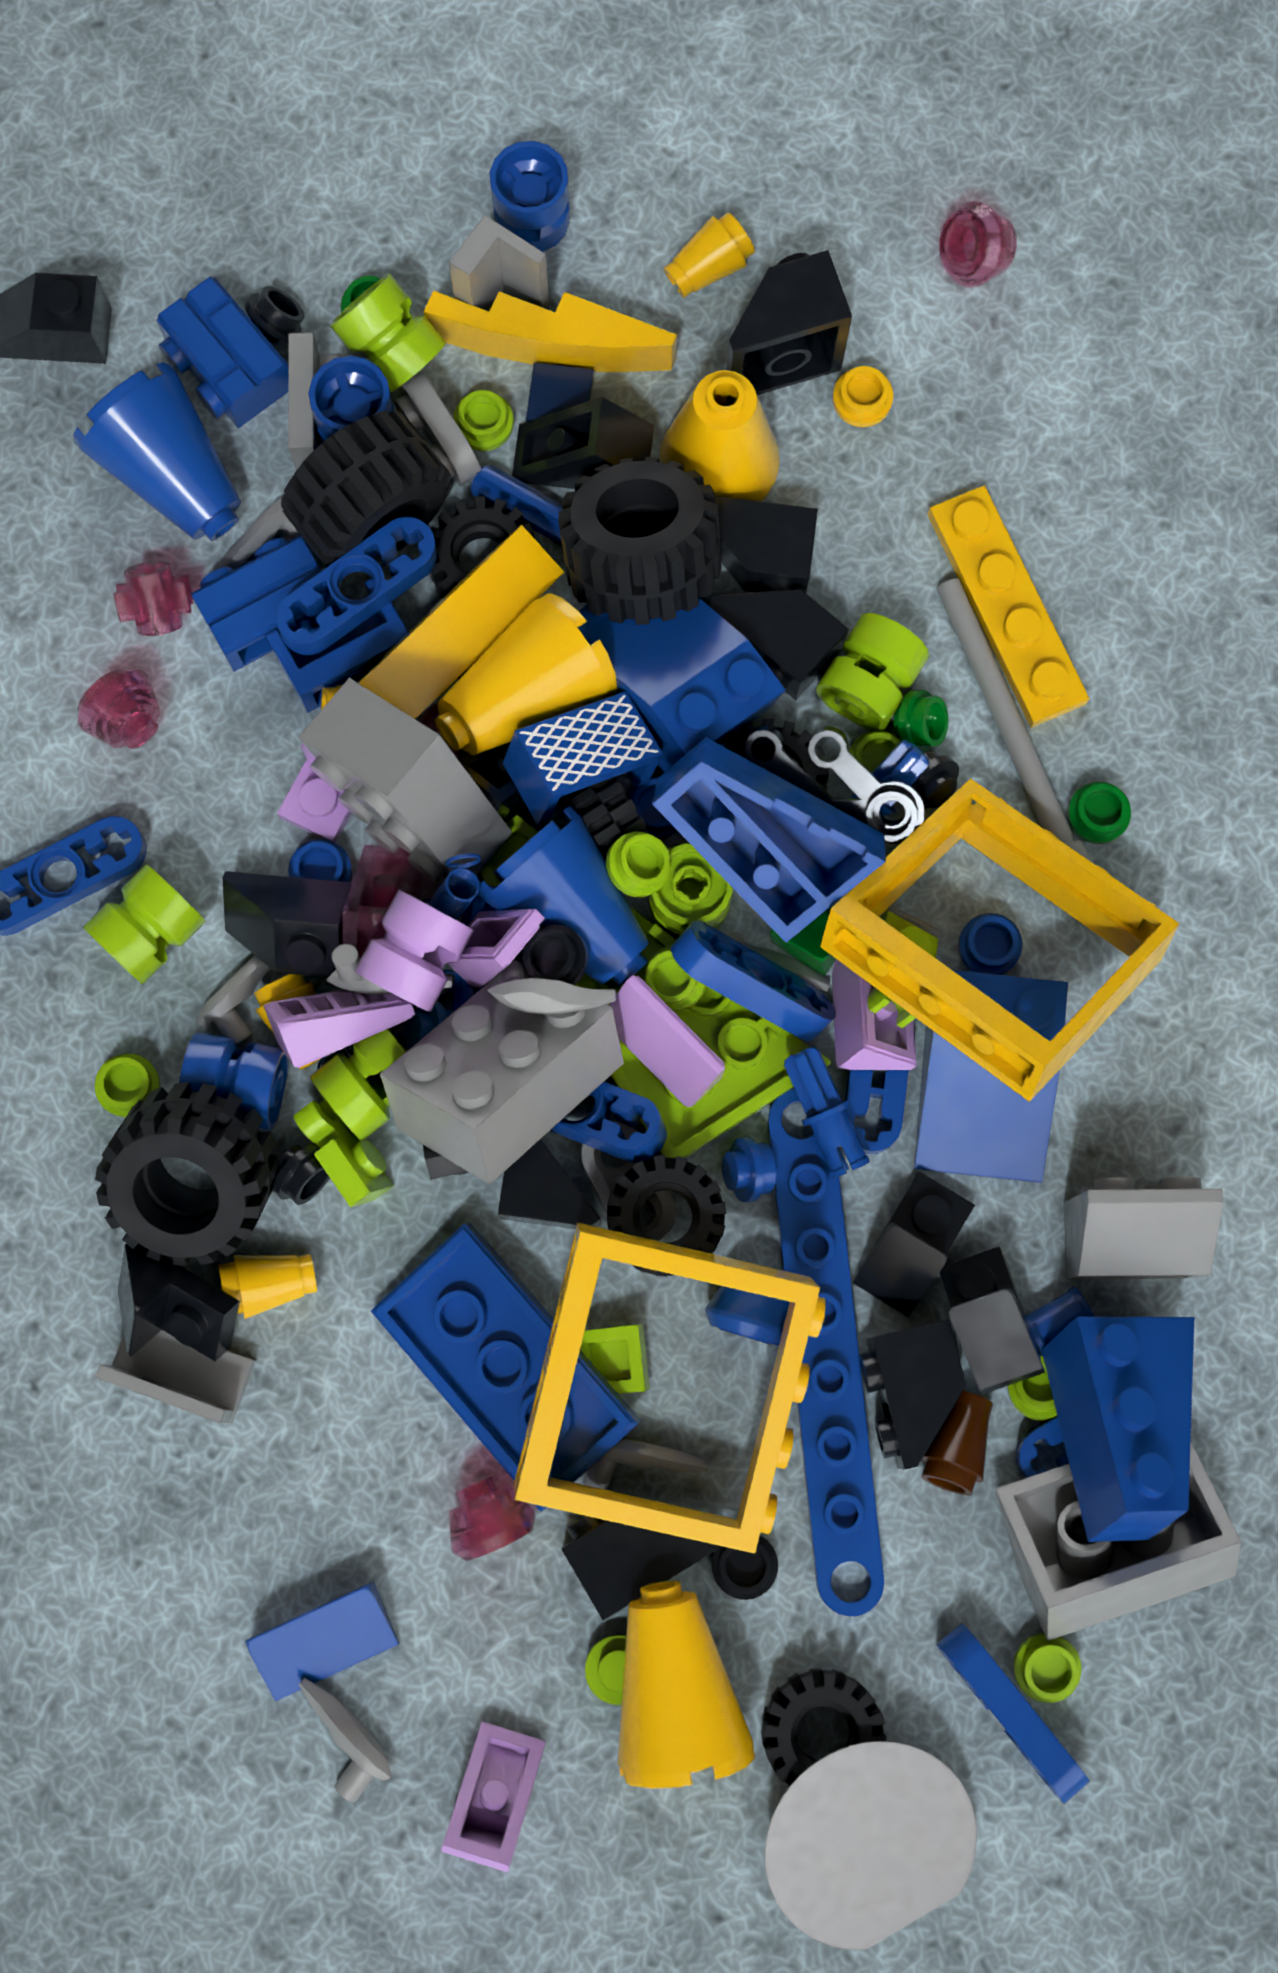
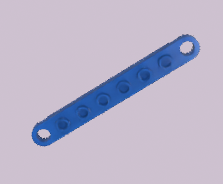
(834, 1406)

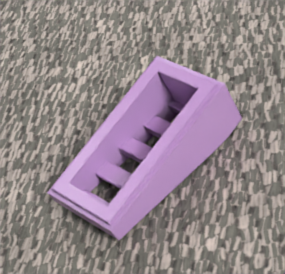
(495, 943)
(331, 1021)

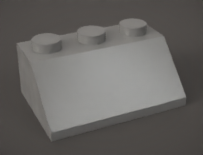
(1091, 1582)

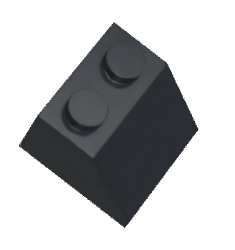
(792, 325)

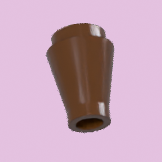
(959, 1449)

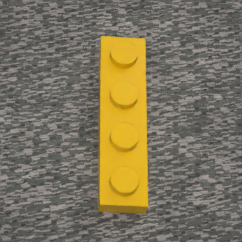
(1008, 606)

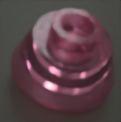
(976, 244)
(120, 709)
(487, 1519)

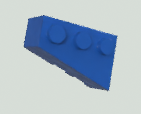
(767, 836)
(1125, 1420)

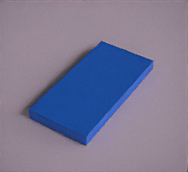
(484, 1350)

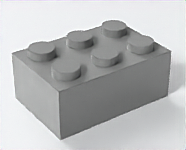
(402, 782)
(498, 1079)

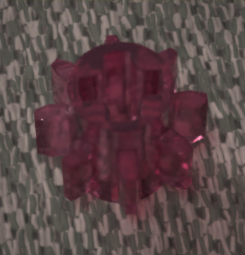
(153, 598)

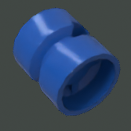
(531, 193)
(347, 392)
(252, 1074)

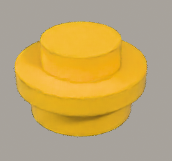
(862, 396)

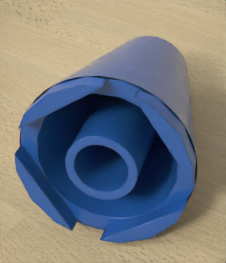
(161, 452)
(569, 886)

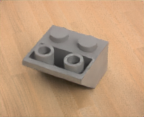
(1142, 1232)

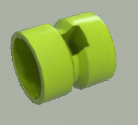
(387, 332)
(876, 665)
(690, 893)
(144, 924)
(347, 1088)

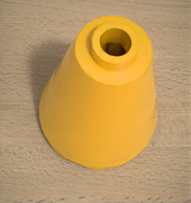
(725, 438)
(525, 677)
(676, 1695)

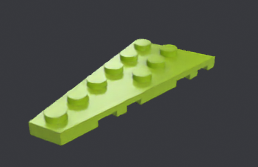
(740, 1038)

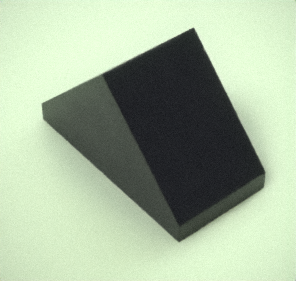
(542, 1193)

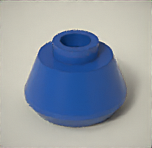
(748, 1314)

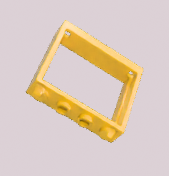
(948, 1001)
(773, 1439)

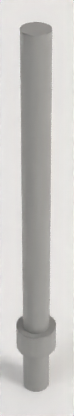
(1006, 714)

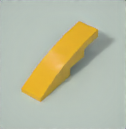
(572, 336)
(463, 624)

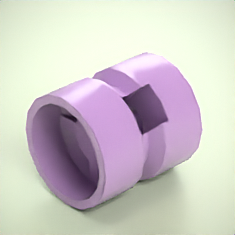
(414, 951)

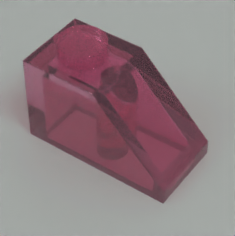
(372, 891)

